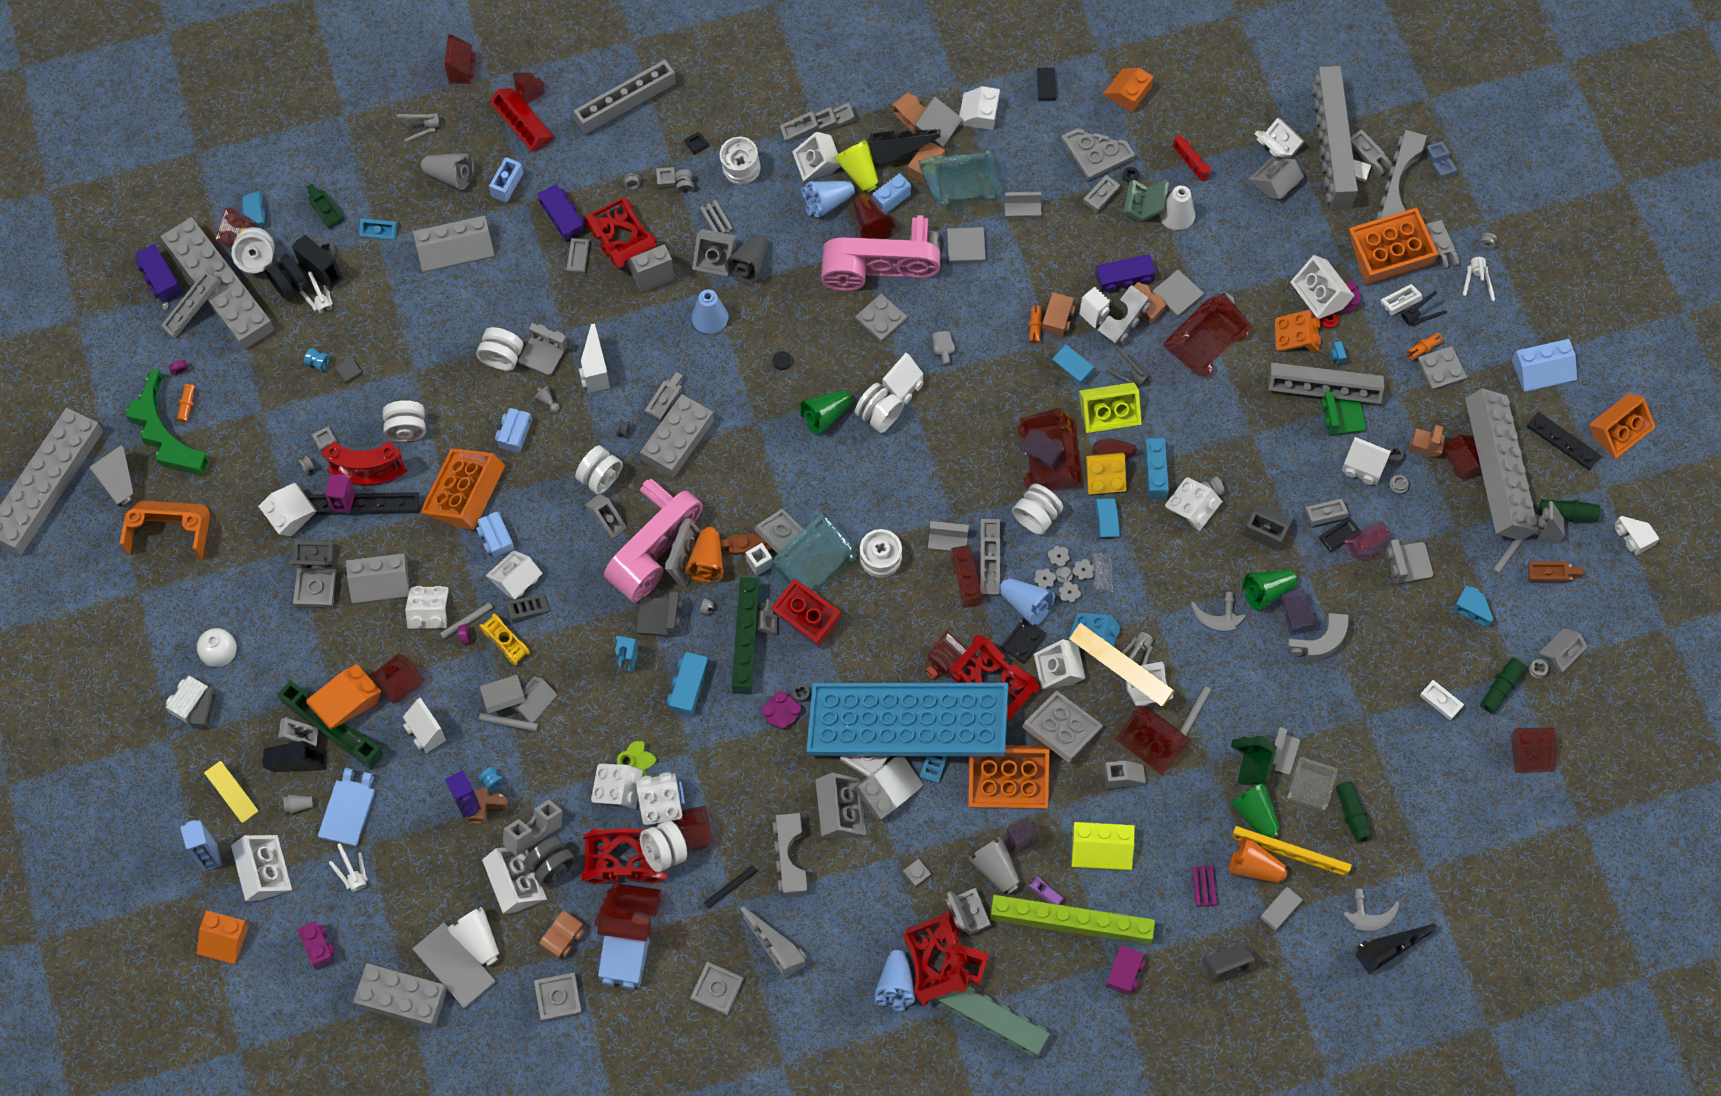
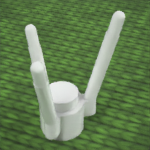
(1478, 268)
(321, 300)
(355, 880)

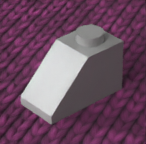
(606, 515)

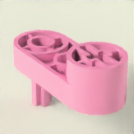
(851, 259)
(635, 565)

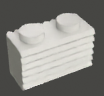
(1094, 307)
(186, 699)

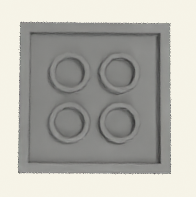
(1062, 726)

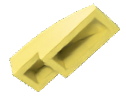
(231, 792)

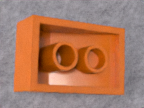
(344, 697)

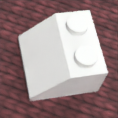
(980, 108)
(816, 156)
(904, 379)
(1365, 461)
(287, 509)
(514, 574)
(1059, 665)
(423, 726)

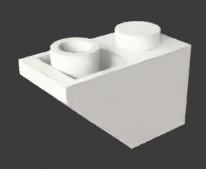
(1638, 534)

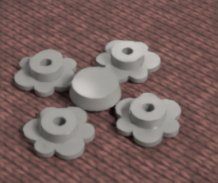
(1064, 574)

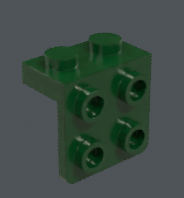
(1256, 760)

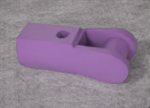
(1047, 894)

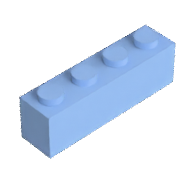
(201, 845)

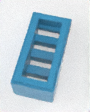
(931, 777)

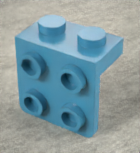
(1102, 625)

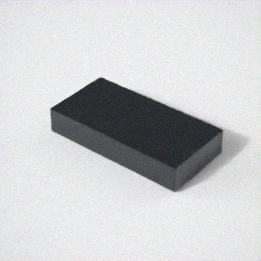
(1046, 84)
(1335, 536)

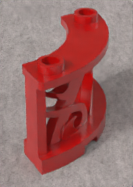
(627, 250)
(365, 467)
(990, 652)
(602, 873)
(948, 980)

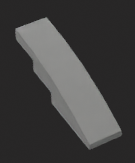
(819, 122)
(990, 556)

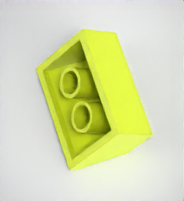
(1110, 407)
(1102, 846)

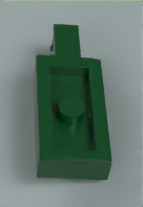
(324, 207)

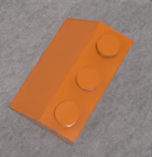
(1623, 425)

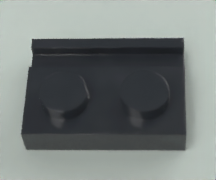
(1023, 640)

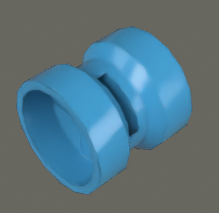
(316, 359)

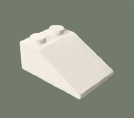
(593, 369)

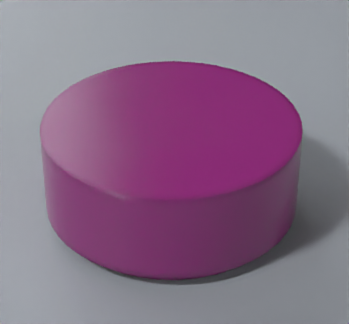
(178, 367)
(463, 632)

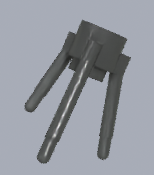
(1138, 375)

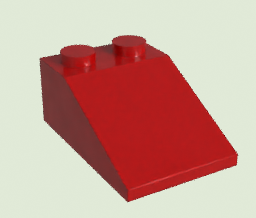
(807, 612)

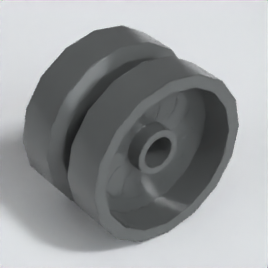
(549, 861)

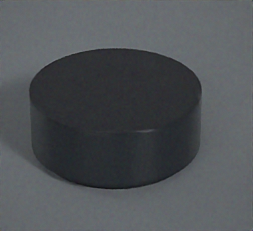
(782, 360)

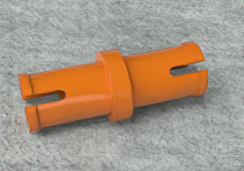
(1035, 325)
(1424, 346)
(186, 403)

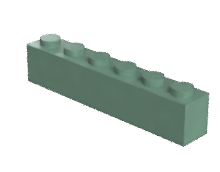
(996, 1020)

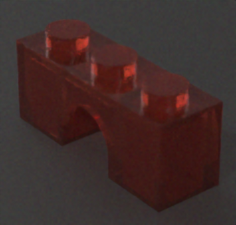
(966, 576)

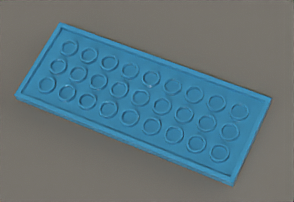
(908, 719)

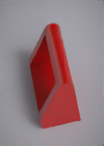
(976, 957)

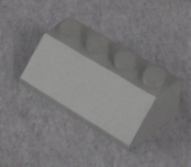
(453, 244)

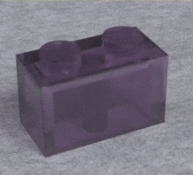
(1042, 448)
(1298, 612)
(1021, 835)

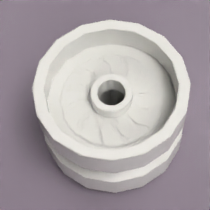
(250, 260)
(499, 349)
(404, 421)
(598, 470)
(880, 553)
(663, 846)

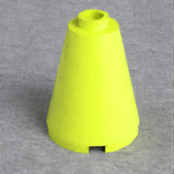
(859, 165)

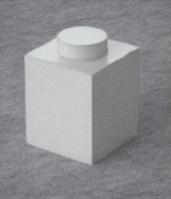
(759, 559)

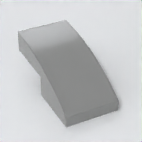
(1281, 908)

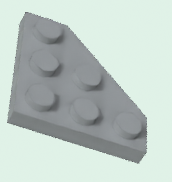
(1096, 152)

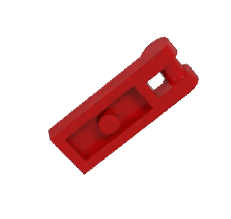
(1191, 158)

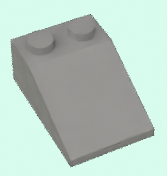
(888, 787)

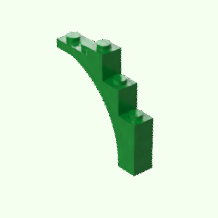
(171, 452)

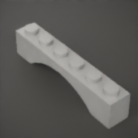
(1410, 150)

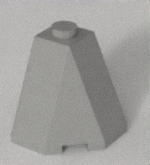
(114, 476)

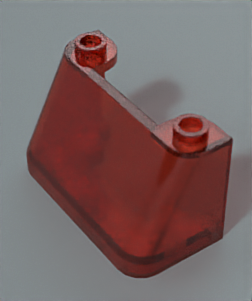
(1207, 334)
(1061, 426)

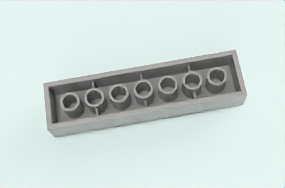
(1335, 138)
(230, 298)
(1501, 464)
(46, 478)

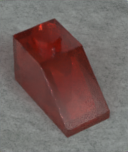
(528, 86)
(1114, 446)

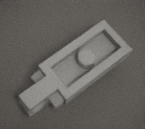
(664, 397)

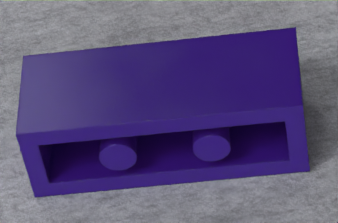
(561, 212)
(157, 273)
(1125, 273)
(463, 794)

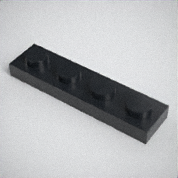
(1563, 441)

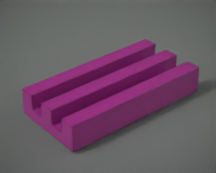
(1195, 869)

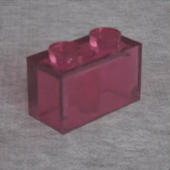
(1367, 539)

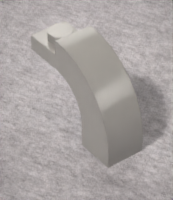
(1326, 645)

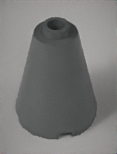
(748, 260)

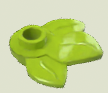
(638, 757)

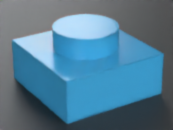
(1338, 353)

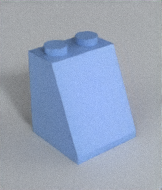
(622, 962)

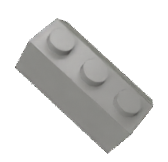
(378, 578)
(840, 807)

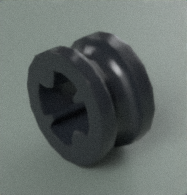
(1132, 170)

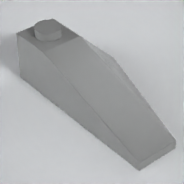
(780, 950)

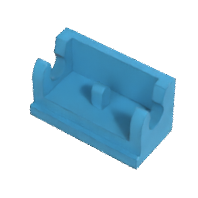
(1074, 364)
(626, 650)

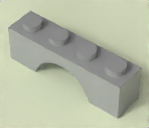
(793, 879)

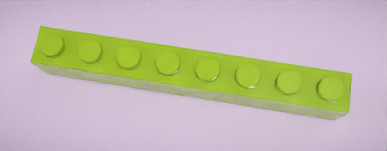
(1072, 920)

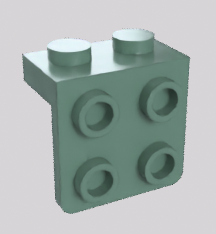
(1145, 202)

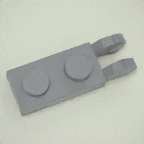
(1370, 152)
(1442, 243)

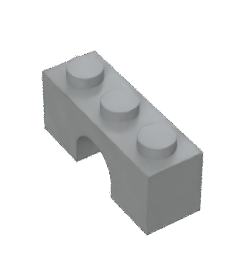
(1117, 329)
(521, 836)

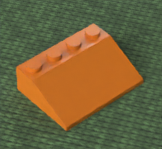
(1392, 246)
(463, 487)
(1010, 780)

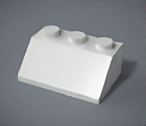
(1321, 287)
(261, 867)
(512, 881)

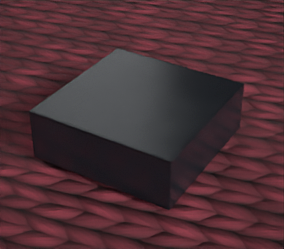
(696, 143)

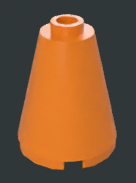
(706, 557)
(1256, 863)

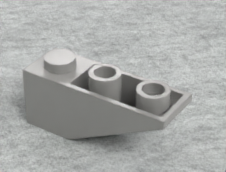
(1550, 525)

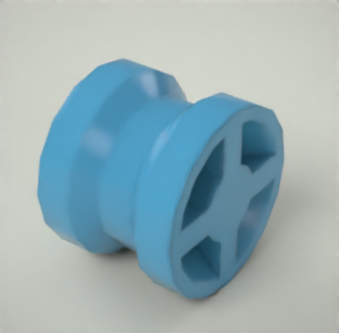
(490, 778)

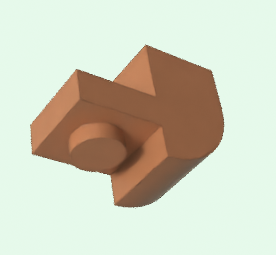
(1427, 443)
(486, 802)

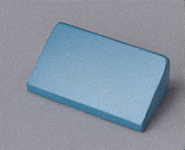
(378, 228)

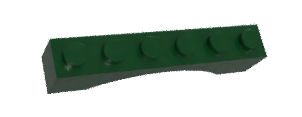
(745, 635)
(349, 740)

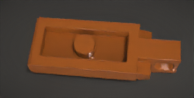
(742, 543)
(1552, 571)

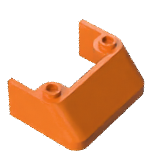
(192, 516)

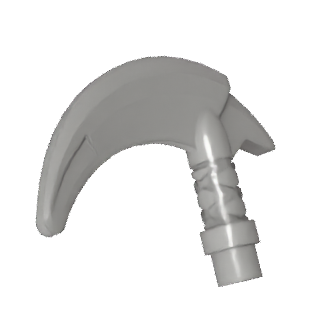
(1220, 623)
(1369, 922)

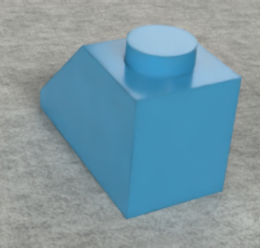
(1474, 606)

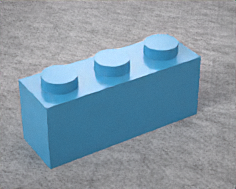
(1156, 468)
(687, 684)

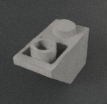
(1123, 774)

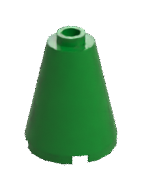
(824, 410)
(1267, 586)
(1257, 810)

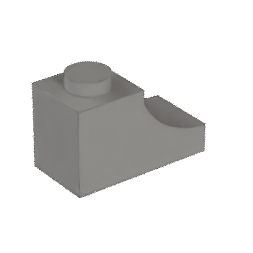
(294, 731)

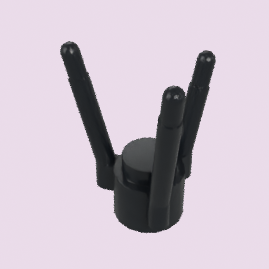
(1411, 314)

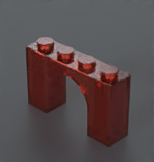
(628, 912)

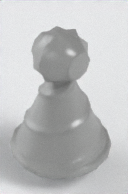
(545, 396)

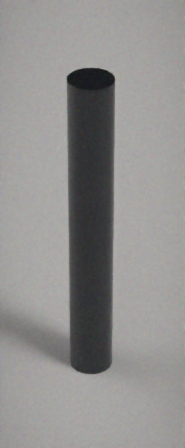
(730, 887)

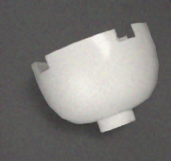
(216, 647)

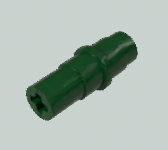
(1574, 510)
(1503, 685)
(1354, 812)

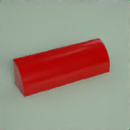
(521, 118)

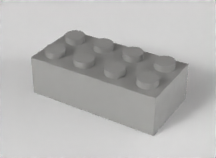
(677, 436)
(400, 996)

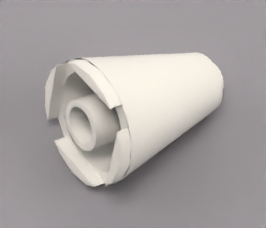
(1178, 210)
(476, 936)

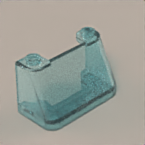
(962, 176)
(814, 554)

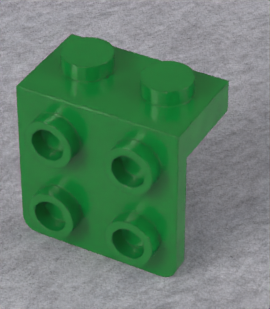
(1342, 415)

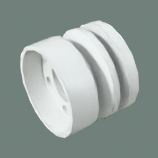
(740, 160)
(879, 407)
(1037, 509)

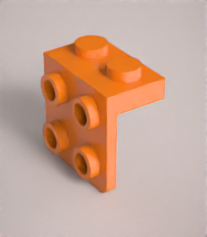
(1297, 331)

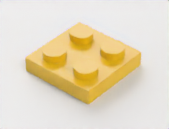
(1106, 473)

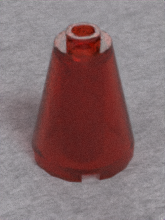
(872, 219)

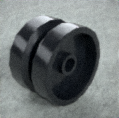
(285, 276)

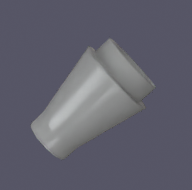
(297, 803)

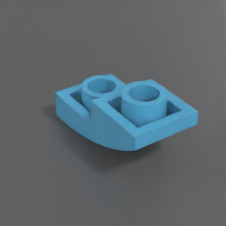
(253, 207)
(1107, 517)

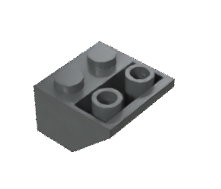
(1268, 526)

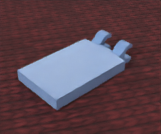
(347, 809)

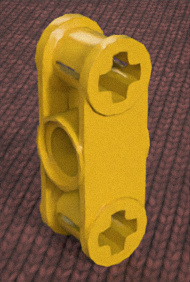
(513, 648)

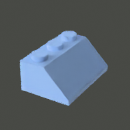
(1545, 365)

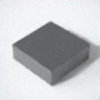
(349, 371)

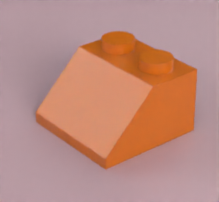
(1129, 87)
(221, 937)

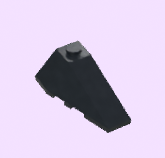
(889, 146)
(1384, 949)

